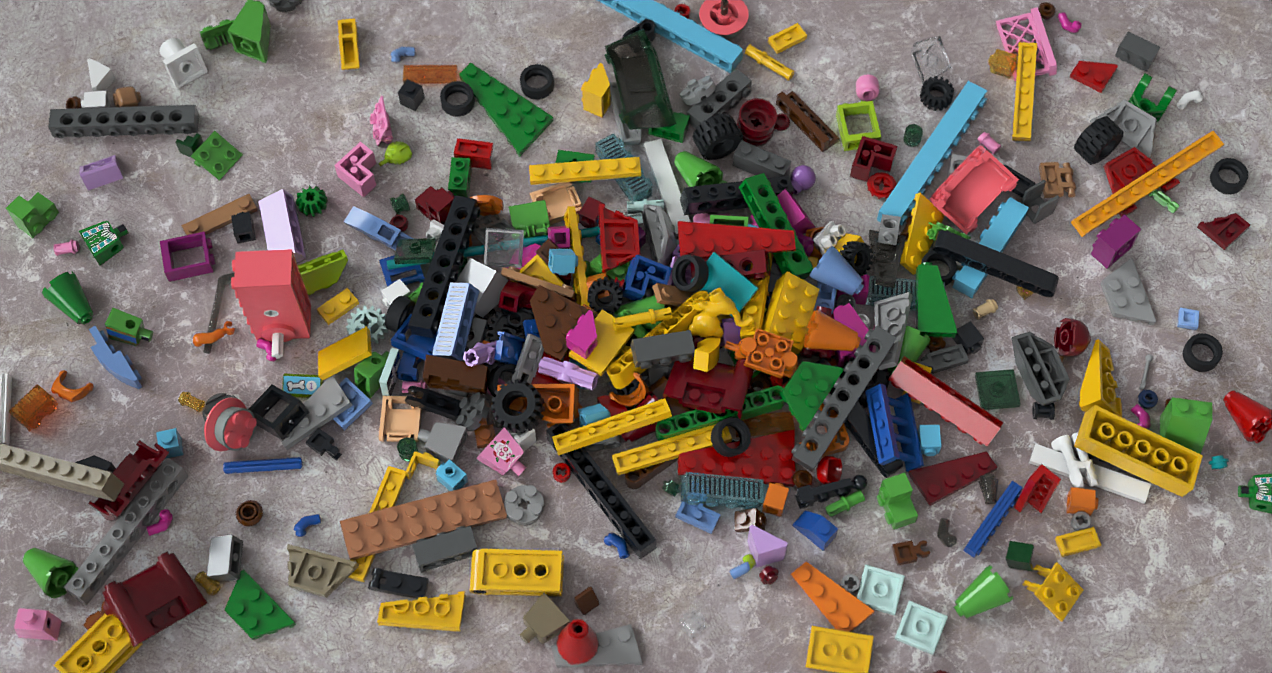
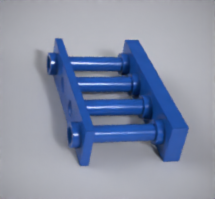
(883, 428)

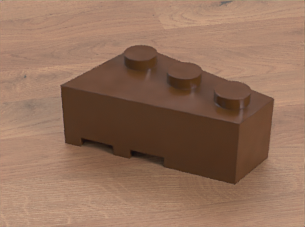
(455, 375)

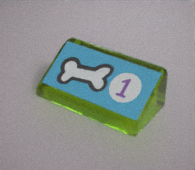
(301, 384)

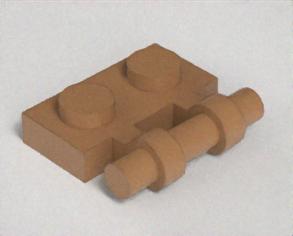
(1052, 175)

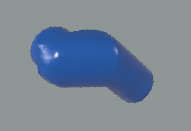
(304, 522)
(619, 542)

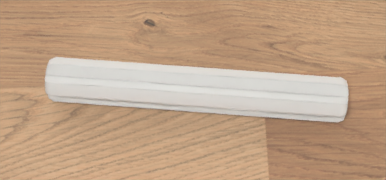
(5, 406)

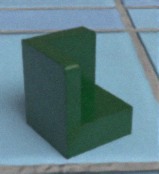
(189, 145)
(1020, 555)

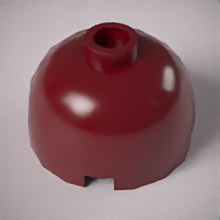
(1071, 337)

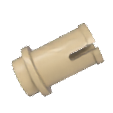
(985, 309)

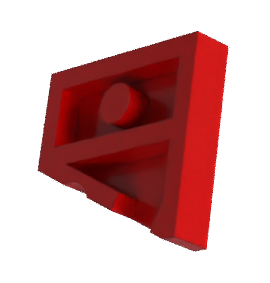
(1093, 74)

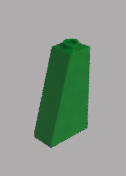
(932, 305)

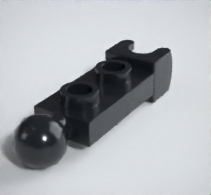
(807, 496)

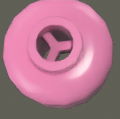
(867, 87)

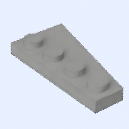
(614, 648)

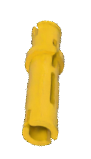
(771, 63)
(651, 316)

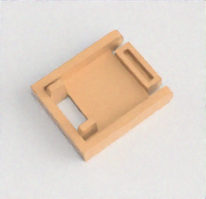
(557, 200)
(399, 422)

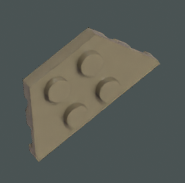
(317, 571)

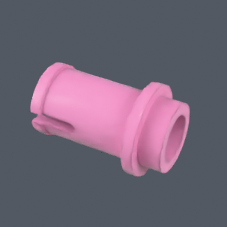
(989, 142)
(67, 247)
(406, 385)

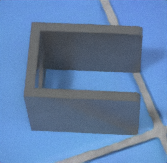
(1033, 197)

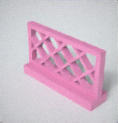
(1040, 37)

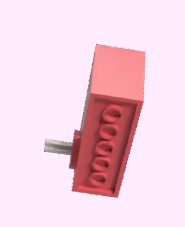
(272, 296)

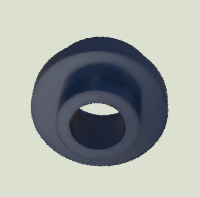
(1147, 404)

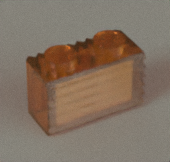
(33, 408)

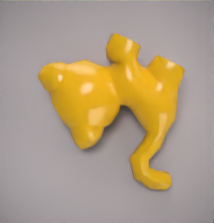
(707, 322)

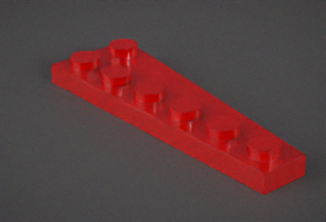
(706, 238)

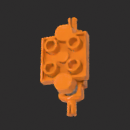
(766, 353)

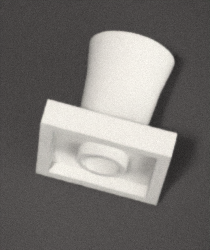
(181, 62)

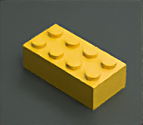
(791, 309)

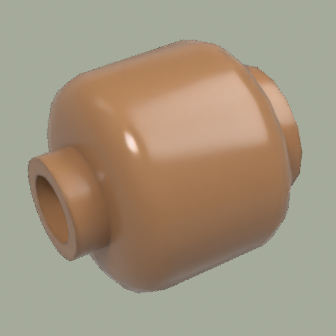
(126, 97)

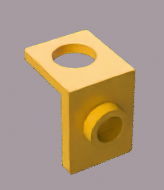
(424, 459)

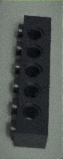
(724, 196)

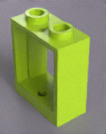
(852, 142)

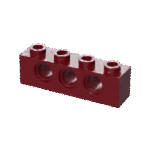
(760, 262)

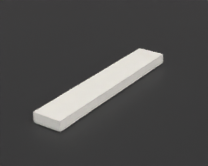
(666, 182)
(1107, 479)

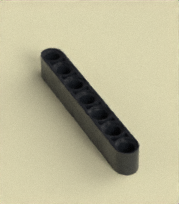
(995, 263)
(861, 428)

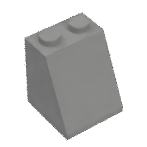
(486, 281)

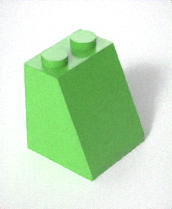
(251, 31)
(1186, 422)

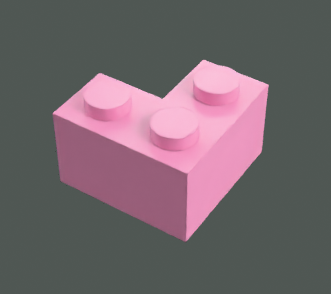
(355, 168)

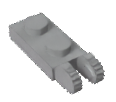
(529, 359)

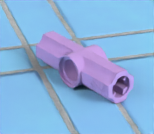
(480, 354)
(568, 373)

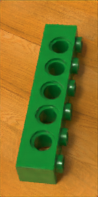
(769, 214)

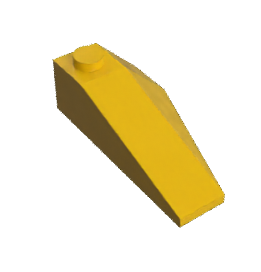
(1098, 384)

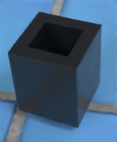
(411, 95)
(243, 227)
(969, 337)

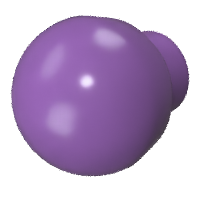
(802, 178)

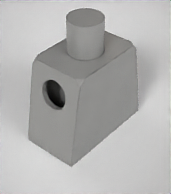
(444, 441)

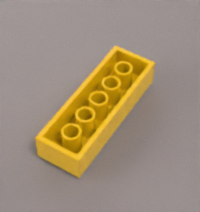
(1138, 451)

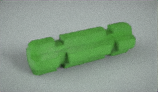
(1165, 200)

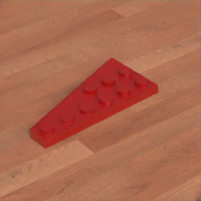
(765, 459)

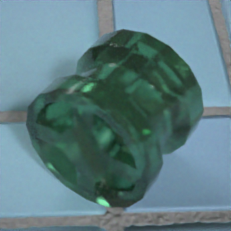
(915, 139)
(399, 204)
(405, 445)

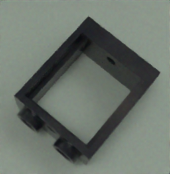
(280, 427)

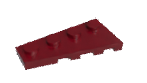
(948, 477)

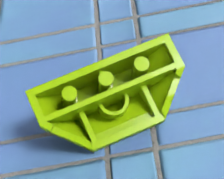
(323, 271)

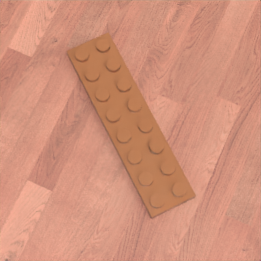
(422, 519)

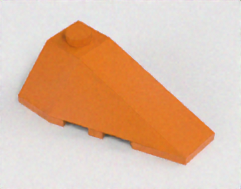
(560, 402)

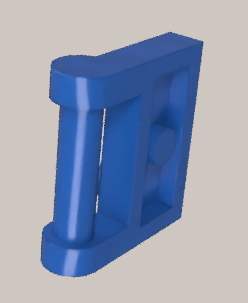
(393, 272)

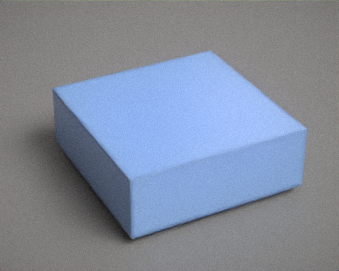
(1188, 318)

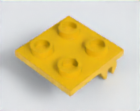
(1058, 590)

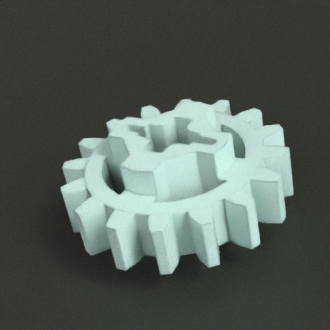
(374, 318)

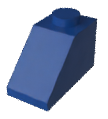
(816, 529)

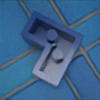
(643, 274)

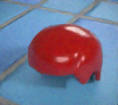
(829, 469)

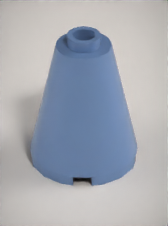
(837, 273)

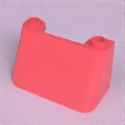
(972, 188)

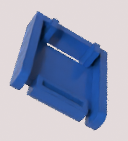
(415, 344)

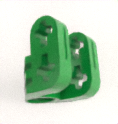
(1147, 105)

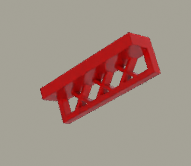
(1035, 486)

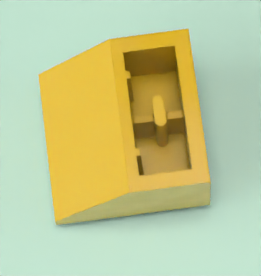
(596, 92)

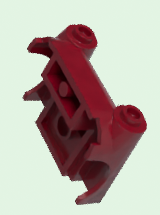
(710, 391)
(134, 473)
(153, 598)

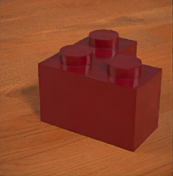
(872, 154)
(435, 204)

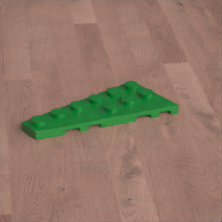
(510, 112)

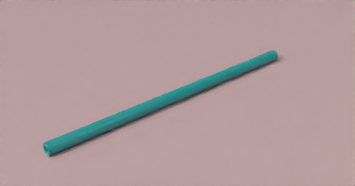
(479, 250)

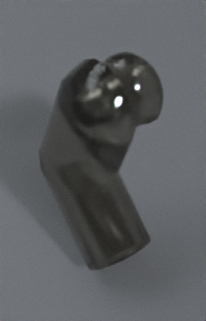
(943, 534)

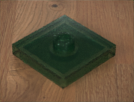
(415, 251)
(997, 389)

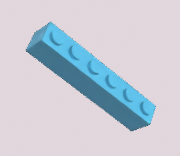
(996, 237)

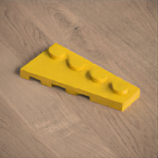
(918, 241)

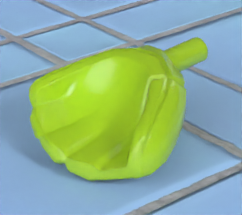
(396, 153)

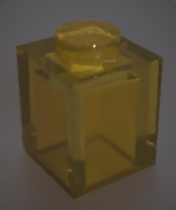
(1002, 63)

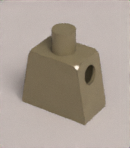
(543, 621)

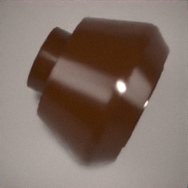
(249, 513)

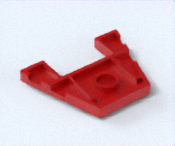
(1128, 168)

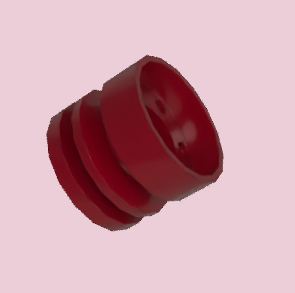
(757, 121)

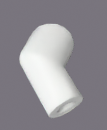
(1187, 97)

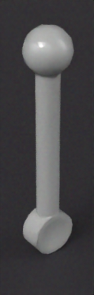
(1149, 358)

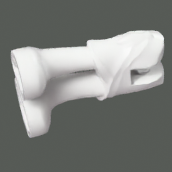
(1076, 468)

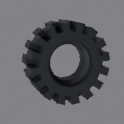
(940, 85)
(863, 256)
(608, 285)

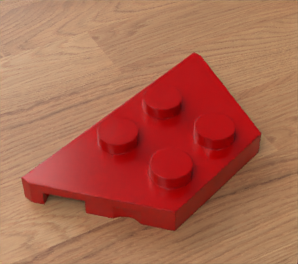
(617, 238)

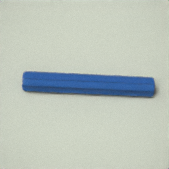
(262, 465)

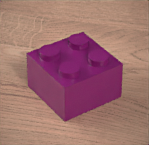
(1115, 241)

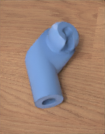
(402, 51)

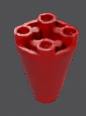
(1249, 415)
(577, 642)

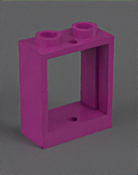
(183, 243)

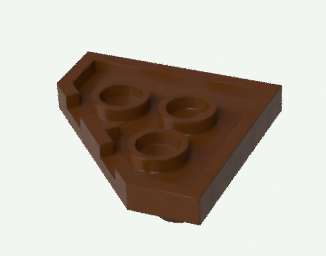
(554, 319)

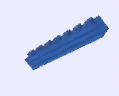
(993, 519)

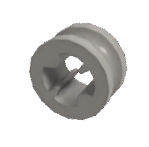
(1074, 521)
(855, 580)

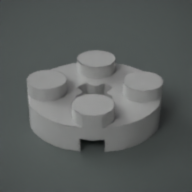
(697, 89)
(534, 508)

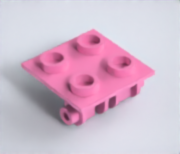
(381, 123)

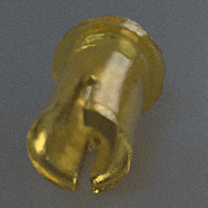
(187, 399)
(212, 587)

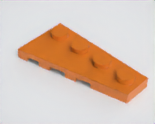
(836, 603)

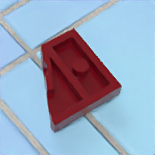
(1224, 229)

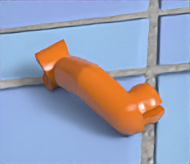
(207, 338)

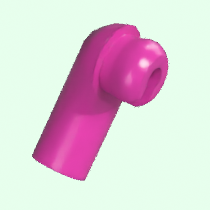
(1067, 25)
(266, 345)
(1143, 416)
(163, 523)

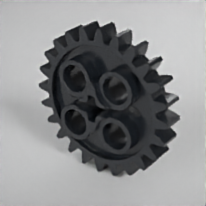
(504, 319)

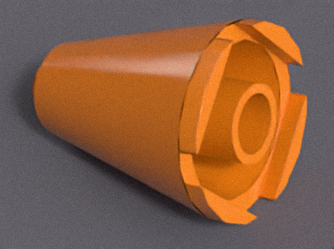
(829, 334)

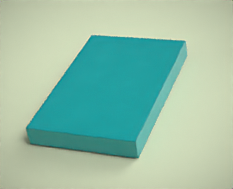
(730, 280)

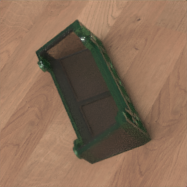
(640, 82)

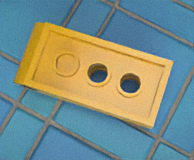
(497, 569)
(99, 650)

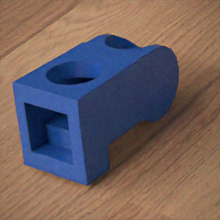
(407, 368)

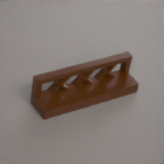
(804, 122)

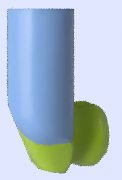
(744, 568)

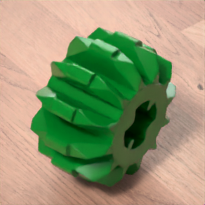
(311, 201)

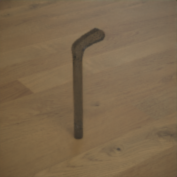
(222, 282)

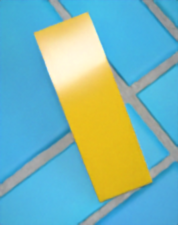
(348, 44)
(707, 354)

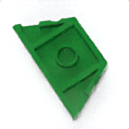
(809, 389)
(254, 609)

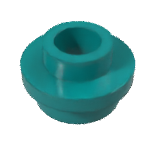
(1218, 462)

